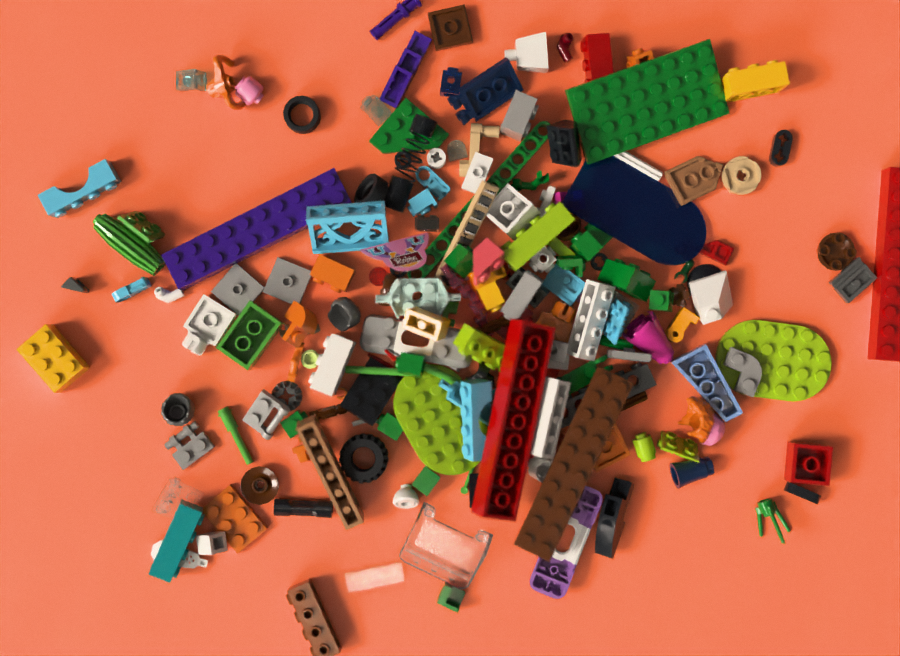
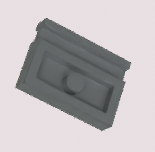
(852, 280)

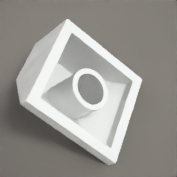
(711, 297)

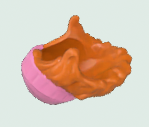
(706, 424)

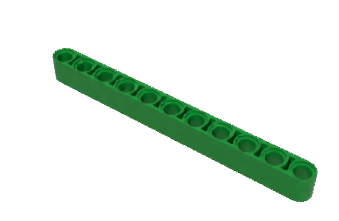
(508, 164)

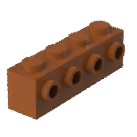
(313, 619)

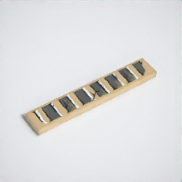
(471, 223)

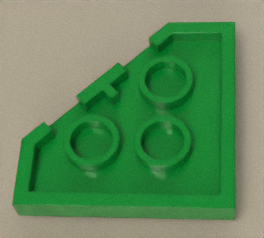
(392, 134)

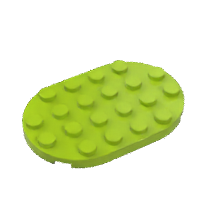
(791, 358)
(432, 423)

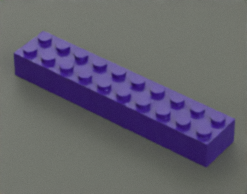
(252, 231)

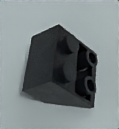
(564, 143)

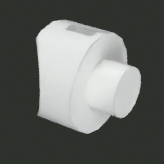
(539, 467)

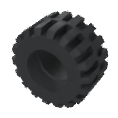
(352, 470)

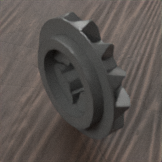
(291, 388)

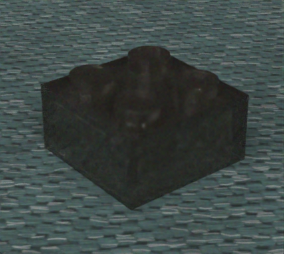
(426, 224)

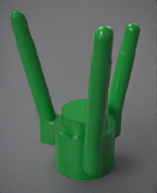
(769, 508)

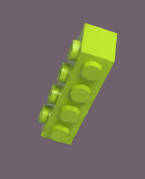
(538, 235)
(480, 346)

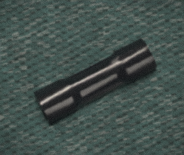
(289, 507)

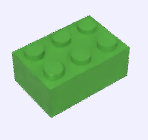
(250, 335)

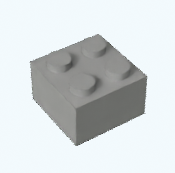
(517, 118)

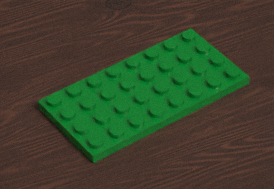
(647, 101)

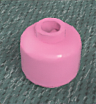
(249, 90)

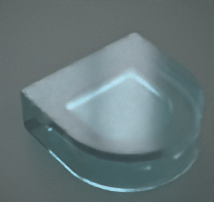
(456, 150)

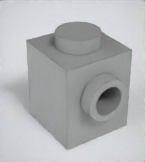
(559, 351)

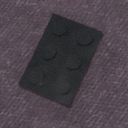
(370, 394)

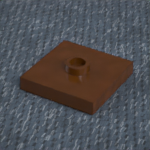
(450, 27)

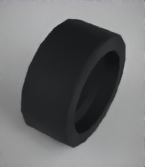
(301, 100)
(371, 189)

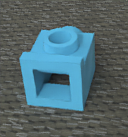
(421, 203)

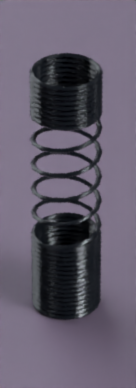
(399, 188)

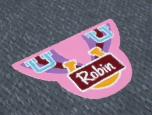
(401, 254)

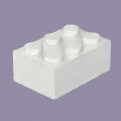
(332, 364)

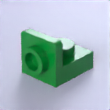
(569, 261)
(290, 423)

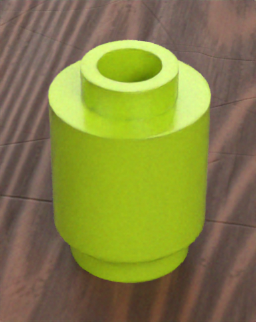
(644, 447)

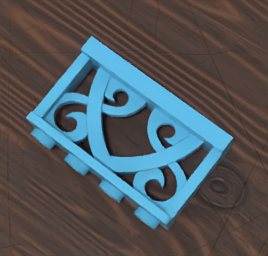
(335, 241)

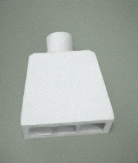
(530, 53)

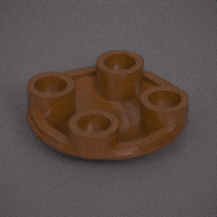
(836, 251)

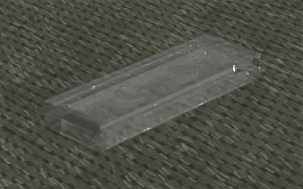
(374, 577)

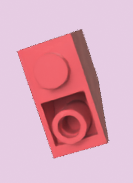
(485, 260)

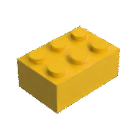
(755, 81)
(53, 358)

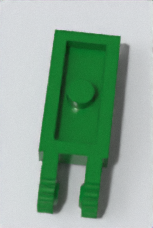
(583, 375)

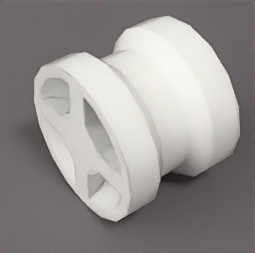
(437, 161)

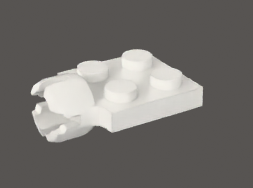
(206, 325)

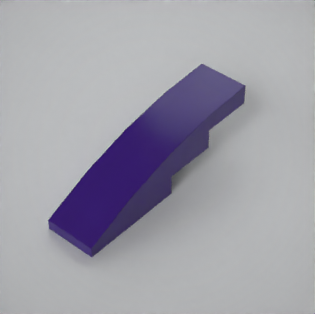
(405, 69)

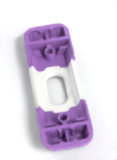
(555, 576)

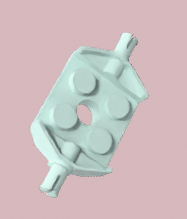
(433, 297)

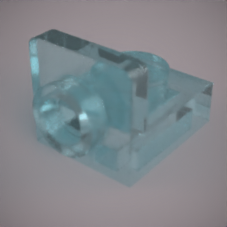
(191, 80)
(375, 109)

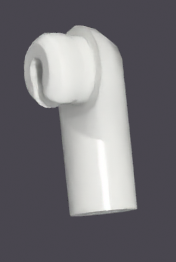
(168, 296)

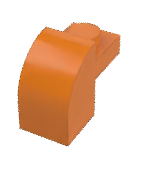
(302, 323)

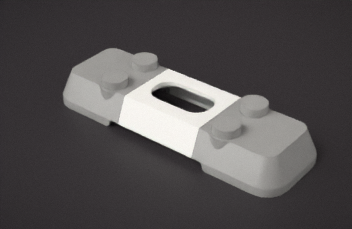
(385, 333)

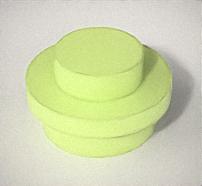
(309, 359)

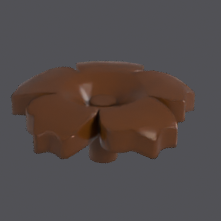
(679, 295)

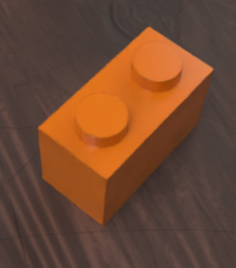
(332, 273)

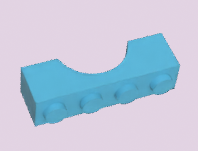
(101, 178)
(474, 396)

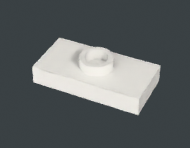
(477, 172)

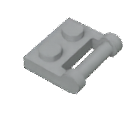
(261, 410)

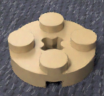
(746, 166)

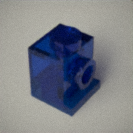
(448, 89)

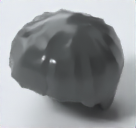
(344, 314)
(177, 409)

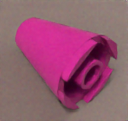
(650, 338)

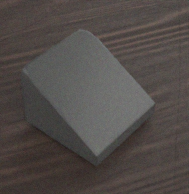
(75, 284)

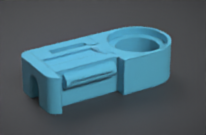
(433, 183)
(131, 289)

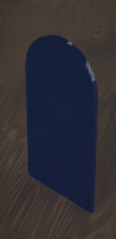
(637, 211)

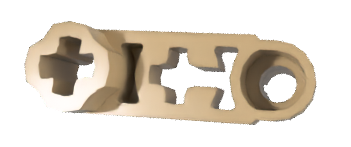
(476, 133)

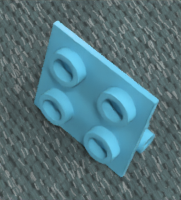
(613, 326)

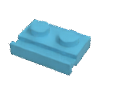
(564, 284)

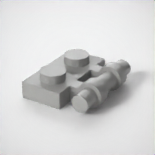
(191, 451)

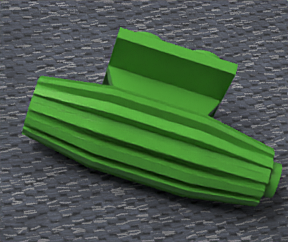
(132, 239)

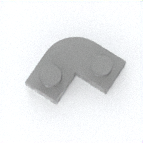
(749, 371)

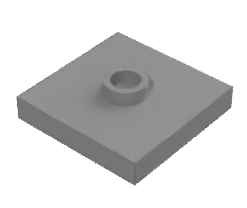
(287, 281)
(237, 289)
(629, 354)

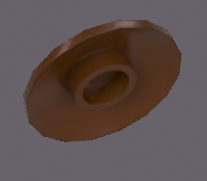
(250, 487)

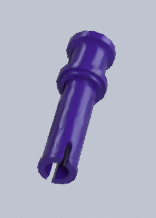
(402, 11)

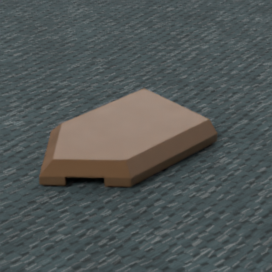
(693, 179)

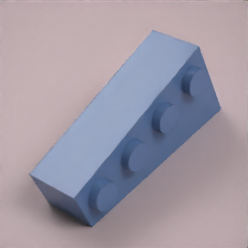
(705, 376)

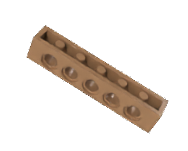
(330, 471)

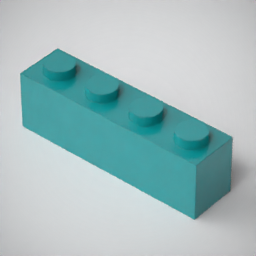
(176, 540)

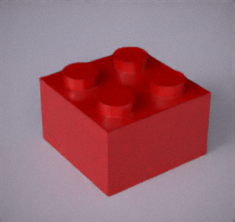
(808, 463)

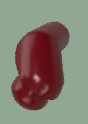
(563, 46)

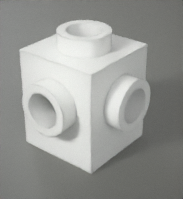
(539, 266)

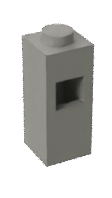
(521, 296)

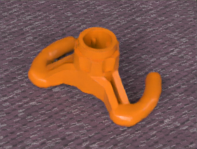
(223, 83)

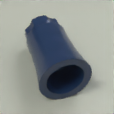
(690, 471)

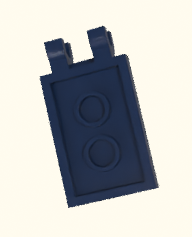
(486, 92)

